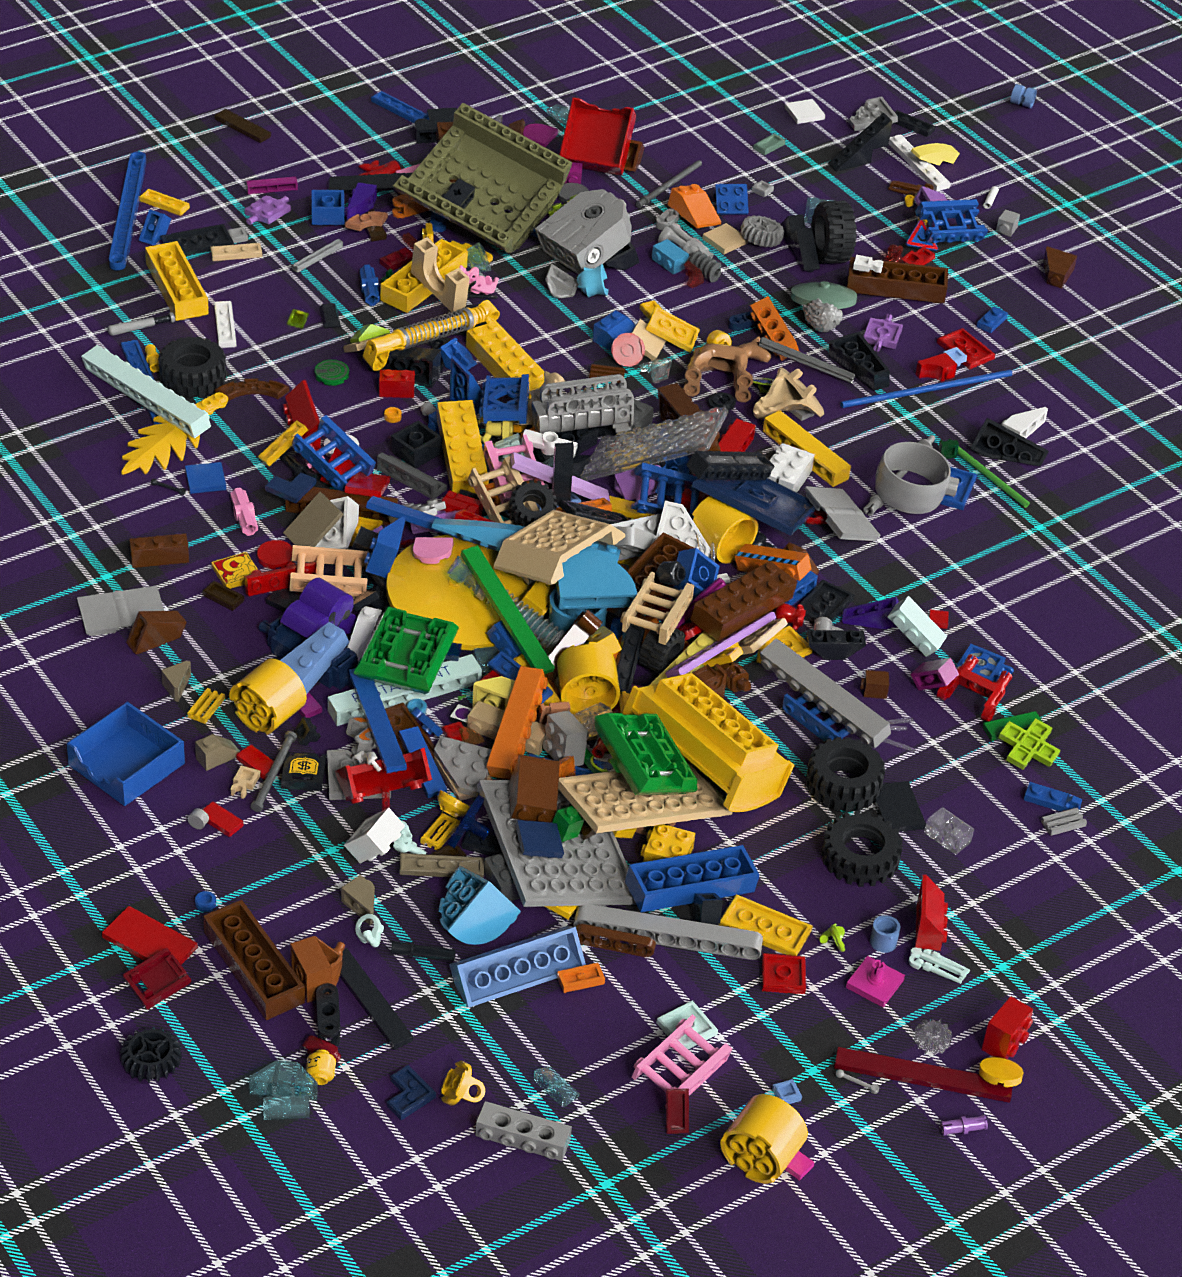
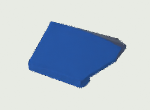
(456, 349)

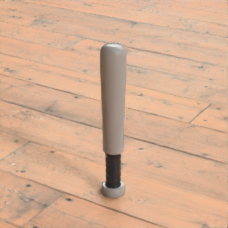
(139, 324)

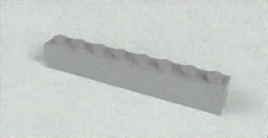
(825, 693)

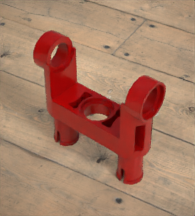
(992, 690)

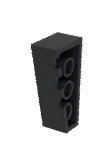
(859, 357)
(421, 360)
(585, 438)

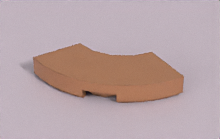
(373, 218)

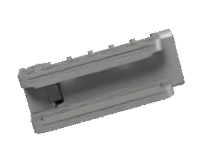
(585, 407)

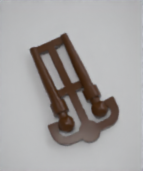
(913, 189)

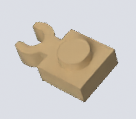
(244, 779)

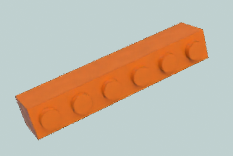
(517, 722)

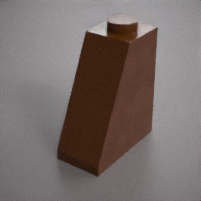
(1058, 266)
(155, 629)

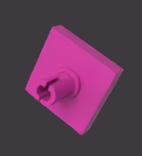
(875, 981)

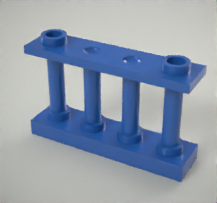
(341, 441)
(663, 476)
(810, 720)

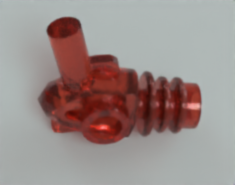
(894, 253)

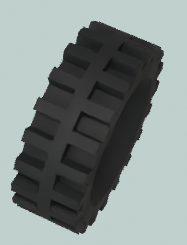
(862, 867)

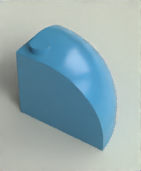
(475, 908)

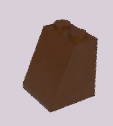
(534, 789)

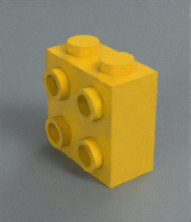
(667, 842)

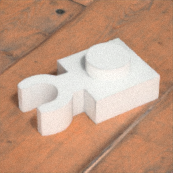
(866, 264)

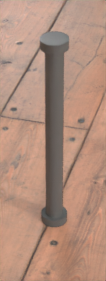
(257, 805)

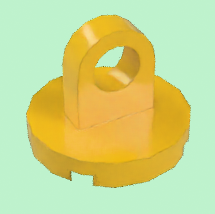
(457, 1085)

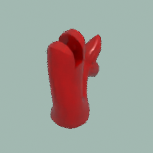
(374, 168)

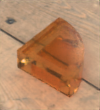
(470, 736)

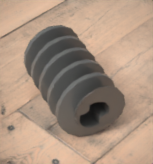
(710, 268)

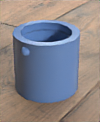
(885, 933)

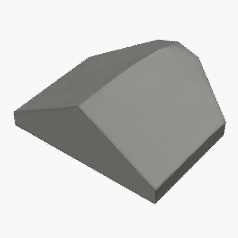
(560, 283)

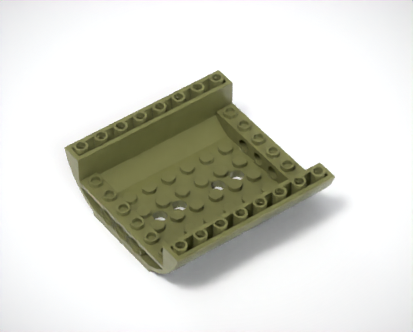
(502, 170)

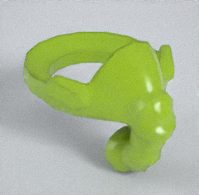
(837, 934)

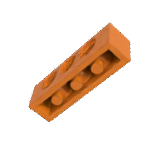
(772, 324)

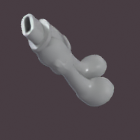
(683, 240)

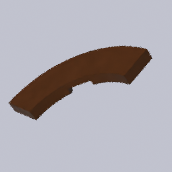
(253, 386)

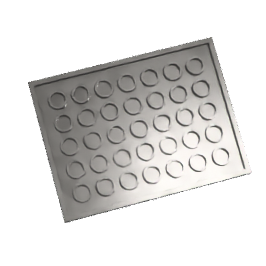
(588, 873)

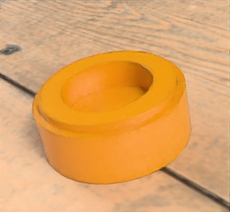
(392, 415)

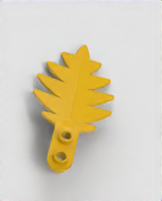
(165, 436)

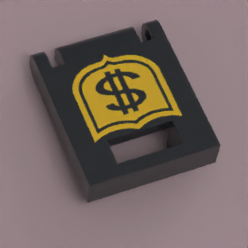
(304, 766)

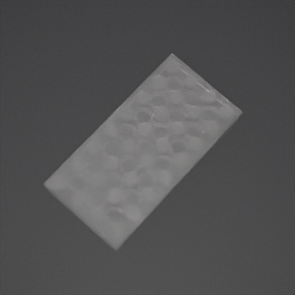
(654, 443)

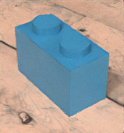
(669, 256)

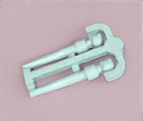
(939, 961)

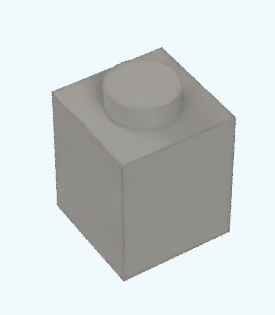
(1008, 223)

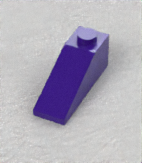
(871, 614)

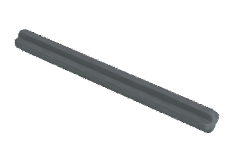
(806, 360)

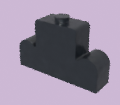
(426, 128)

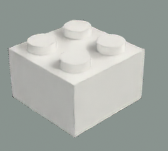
(375, 836)

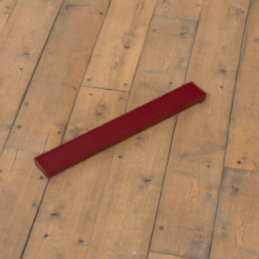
(920, 1074)

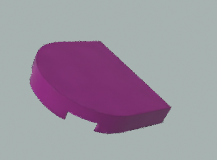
(540, 133)

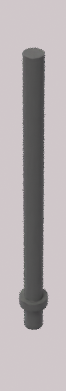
(645, 200)

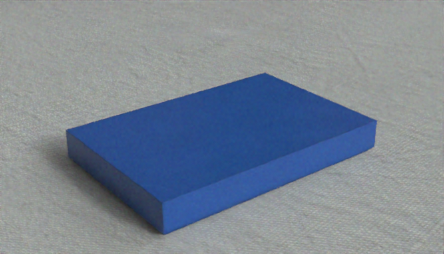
(965, 486)

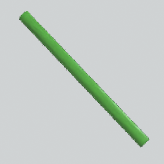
(993, 477)

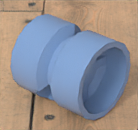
(1024, 96)

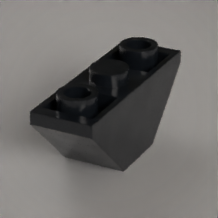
(836, 643)

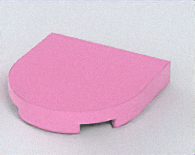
(432, 549)

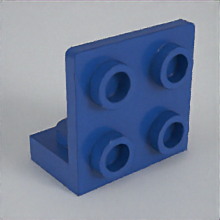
(731, 199)

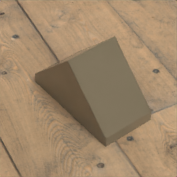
(176, 678)

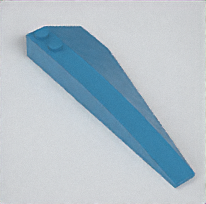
(495, 533)

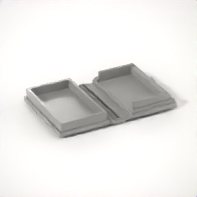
(843, 514)
(116, 609)

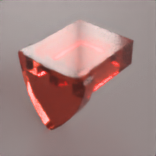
(695, 274)

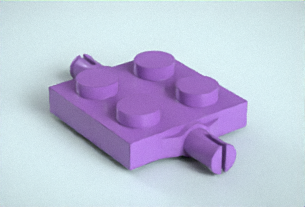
(267, 209)
(883, 333)

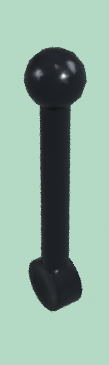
(182, 491)

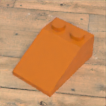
(694, 206)

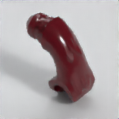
(313, 1044)

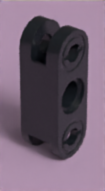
(328, 1013)

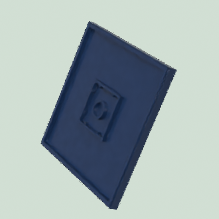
(762, 500)

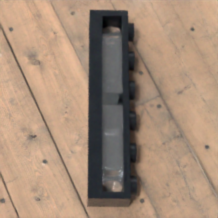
(730, 465)

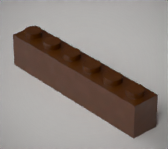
(334, 494)

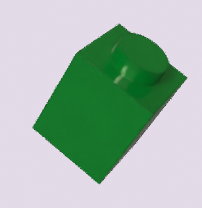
(568, 823)

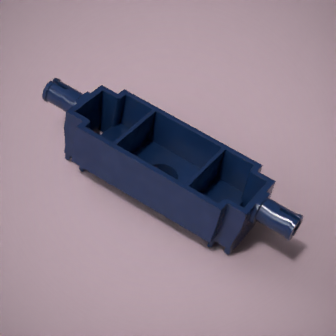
(284, 640)

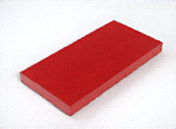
(147, 937)

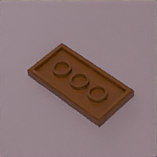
(402, 719)

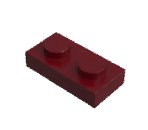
(397, 259)

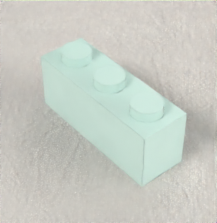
(917, 626)

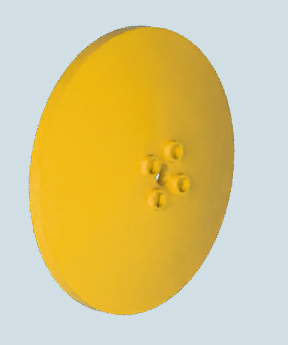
(433, 594)

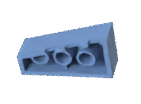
(315, 654)

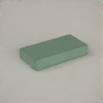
(769, 144)

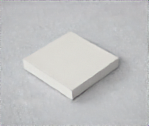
(804, 111)

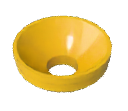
(452, 805)

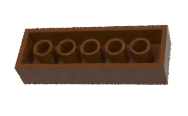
(901, 281)
(676, 403)
(663, 549)
(743, 601)
(254, 959)

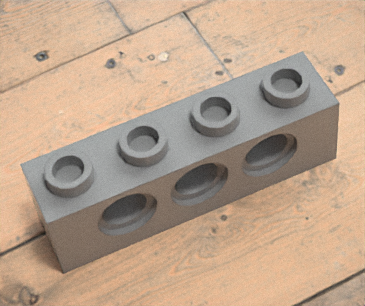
(523, 1131)

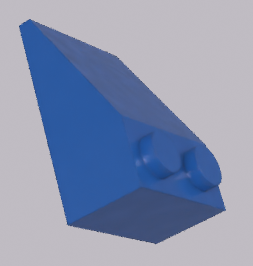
(610, 328)
(463, 385)
(384, 549)

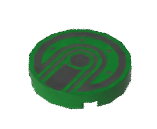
(331, 372)

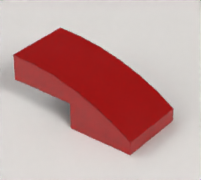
(919, 257)

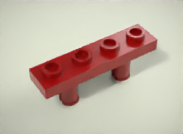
(274, 580)

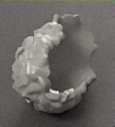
(822, 316)

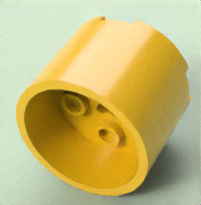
(724, 527)
(588, 676)
(268, 696)
(764, 1138)

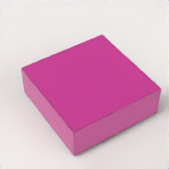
(799, 1166)

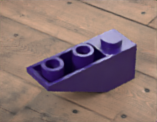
(362, 199)

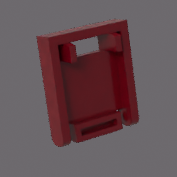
(159, 976)

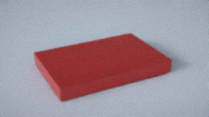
(974, 350)
(367, 485)

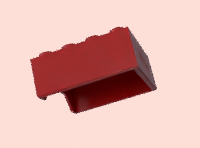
(598, 136)

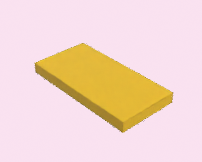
(778, 930)

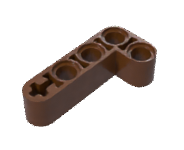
(583, 627)

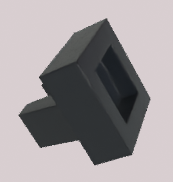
(306, 732)

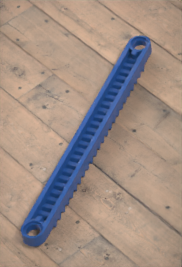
(127, 211)

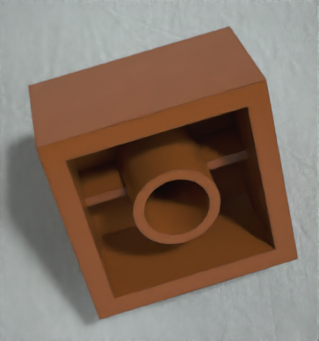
(316, 964)

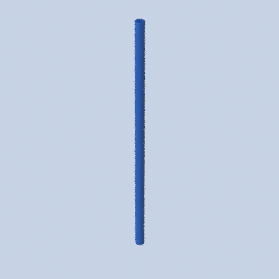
(923, 389)

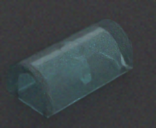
(286, 1107)

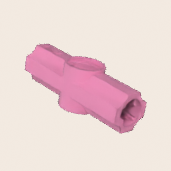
(244, 511)

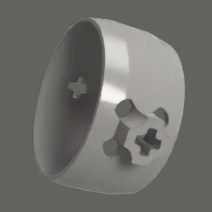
(920, 460)

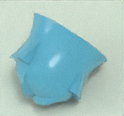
(591, 281)

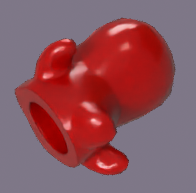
(791, 614)

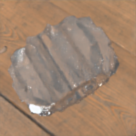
(932, 1036)

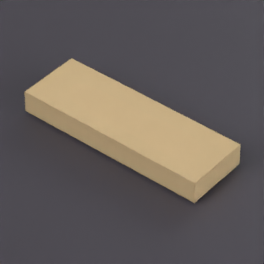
(239, 251)

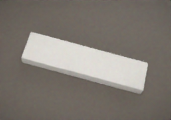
(225, 324)

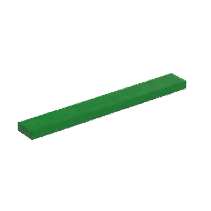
(506, 609)

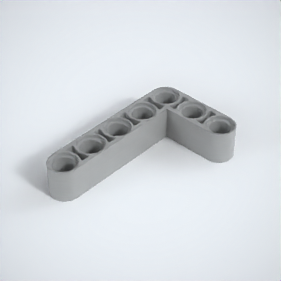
(635, 539)

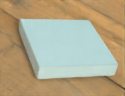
(701, 1024)

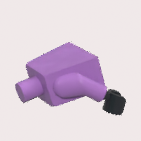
(629, 485)

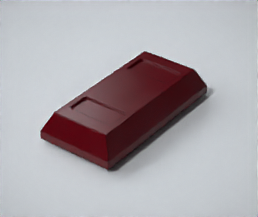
(677, 1111)

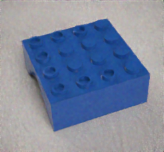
(125, 753)

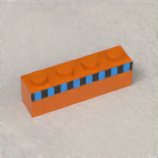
(792, 562)

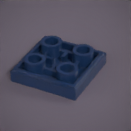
(539, 839)

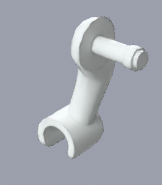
(368, 757)

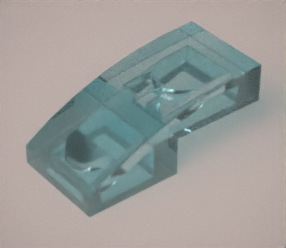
(559, 113)

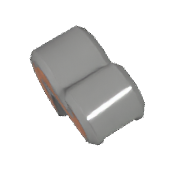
(360, 731)

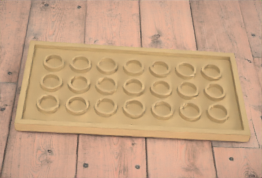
(611, 805)

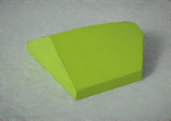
(367, 332)

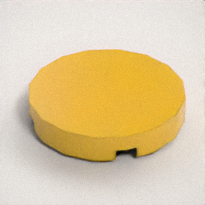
(1001, 1070)

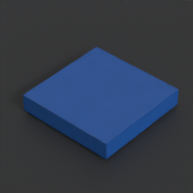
(205, 477)

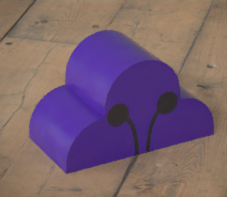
(317, 606)

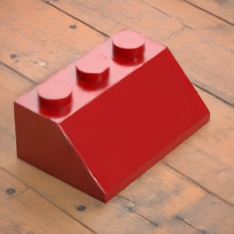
(930, 916)

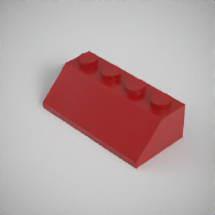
(301, 408)

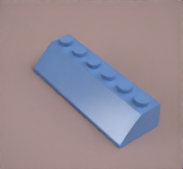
(517, 966)

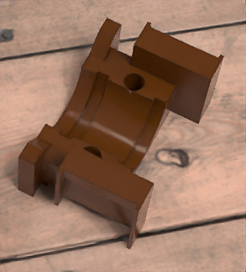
(713, 679)

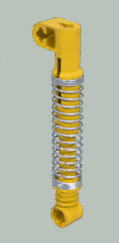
(378, 349)

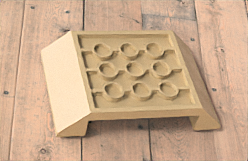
(548, 542)

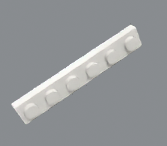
(923, 168)

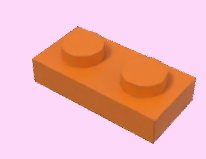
(580, 977)

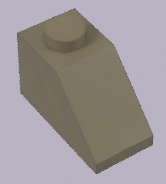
(214, 751)
(359, 896)

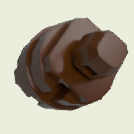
(737, 677)

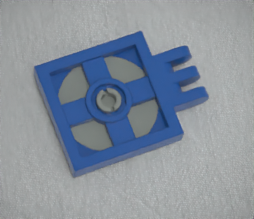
(989, 664)

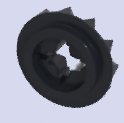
(725, 399)

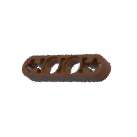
(643, 946)

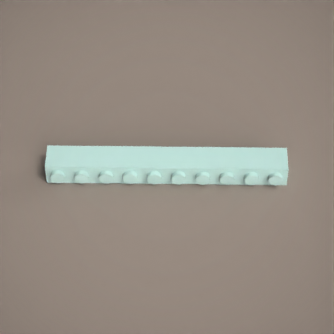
(146, 391)

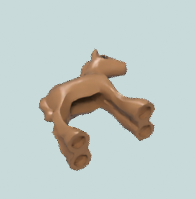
(726, 360)

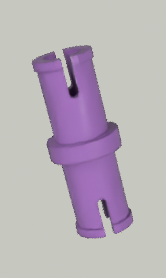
(963, 1125)

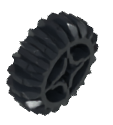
(151, 1059)

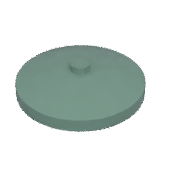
(827, 292)

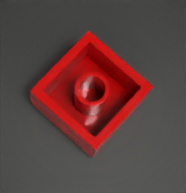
(1008, 1029)

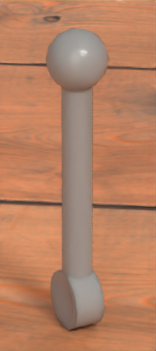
(874, 1088)

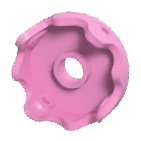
(483, 285)

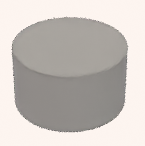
(198, 818)

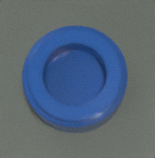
(205, 901)

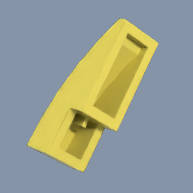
(936, 153)

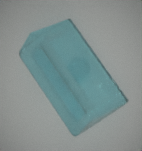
(478, 258)
(555, 1085)

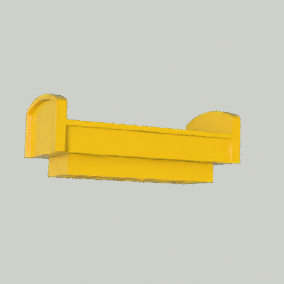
(716, 740)

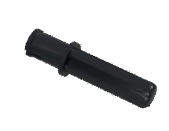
(412, 949)

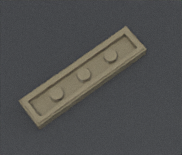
(438, 865)

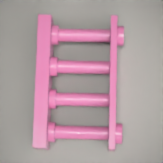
(491, 455)
(703, 1069)

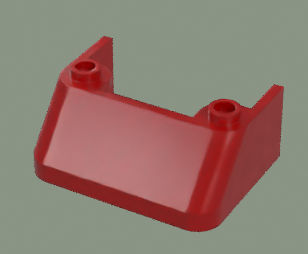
(365, 781)

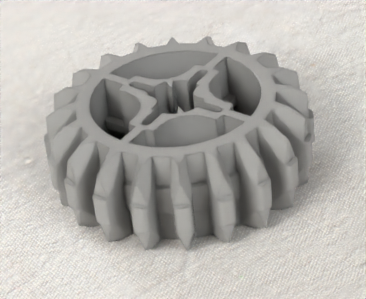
(762, 231)

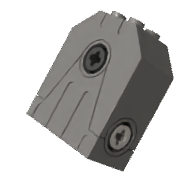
(586, 230)

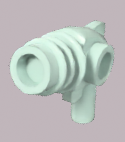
(405, 844)

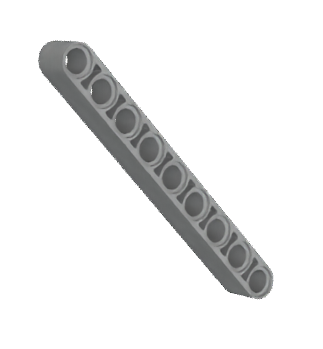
(675, 931)

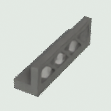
(410, 476)

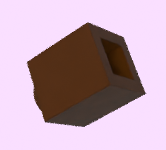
(875, 684)

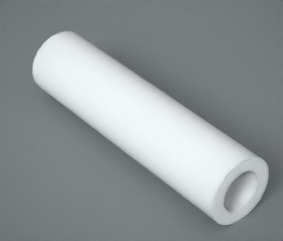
(990, 198)

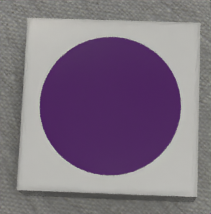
(460, 714)

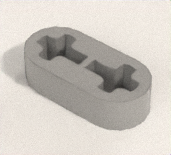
(666, 218)

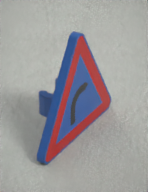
(918, 237)

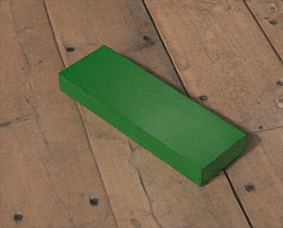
(995, 727)

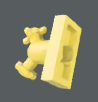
(502, 429)

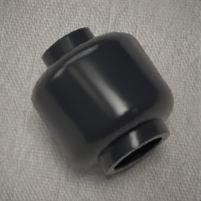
(670, 573)

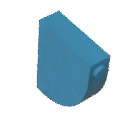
(593, 583)

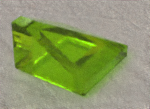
(297, 318)

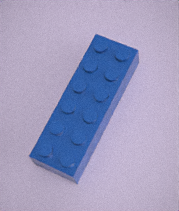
(678, 879)

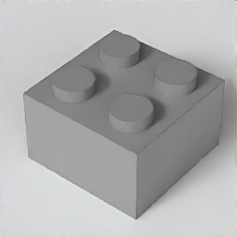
(565, 737)

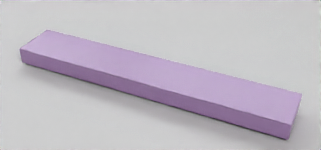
(545, 473)

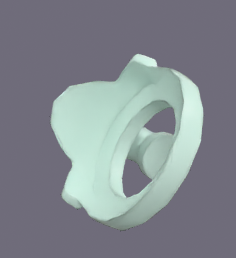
(372, 937)

